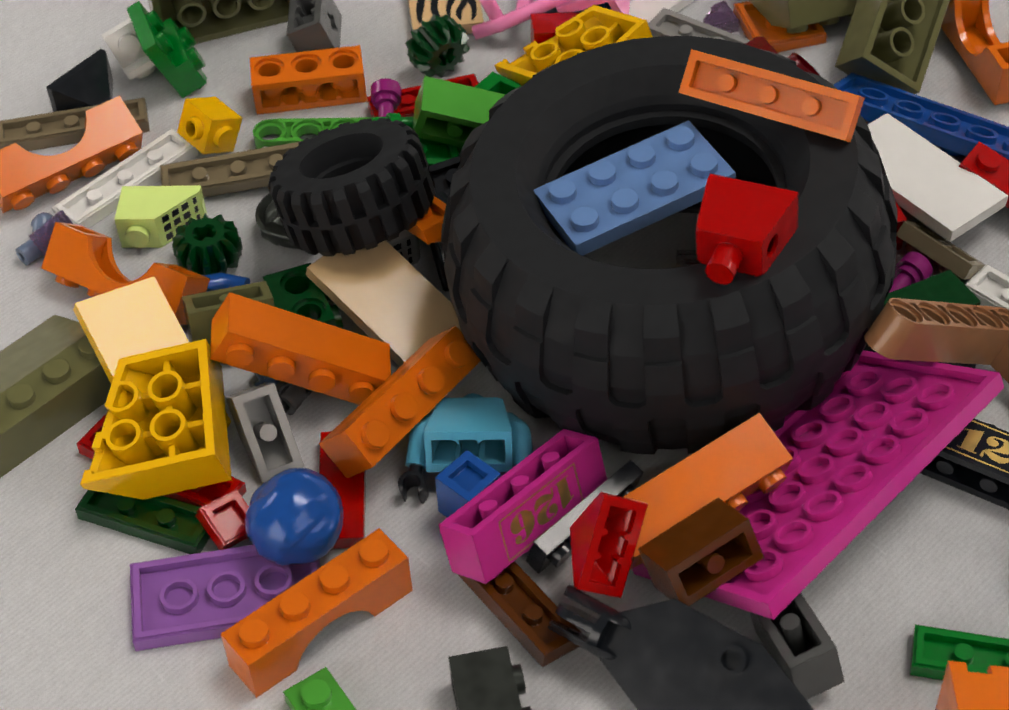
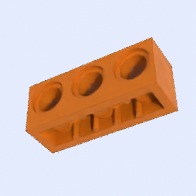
(308, 79)

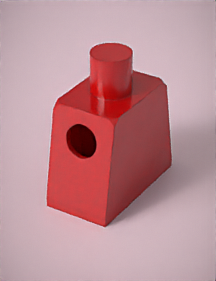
(743, 227)

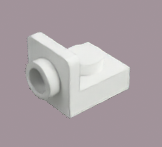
(128, 50)

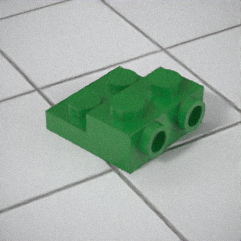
(169, 49)

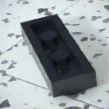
(555, 543)

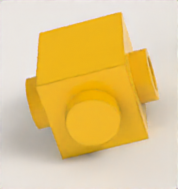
(209, 125)

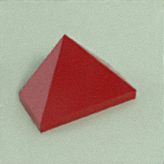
(605, 543)

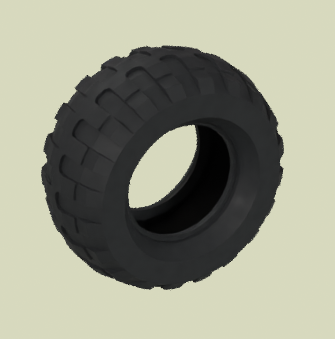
(662, 350)

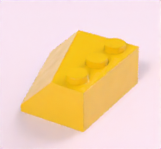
(579, 34)
(162, 425)

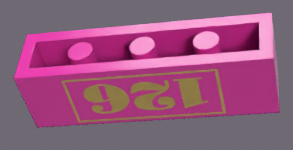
(522, 505)

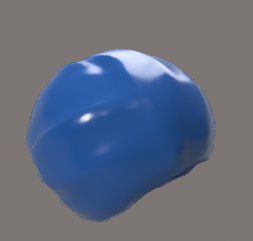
(294, 517)

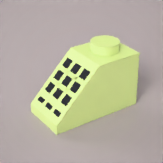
(151, 213)

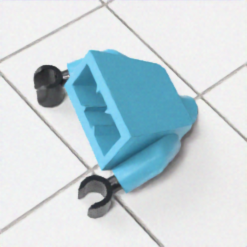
(463, 425)

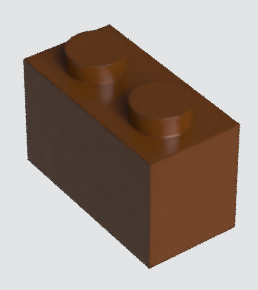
(701, 552)

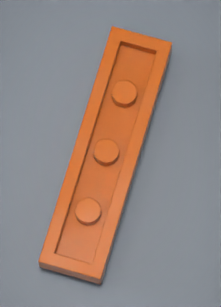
(771, 95)

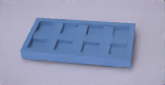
(631, 188)

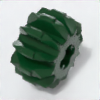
(437, 45)
(207, 245)

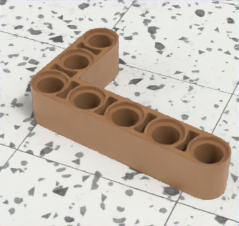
(942, 333)

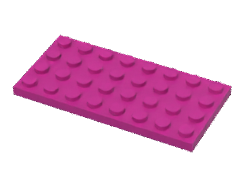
(848, 466)

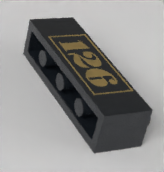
(976, 463)

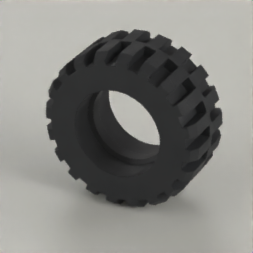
(352, 187)

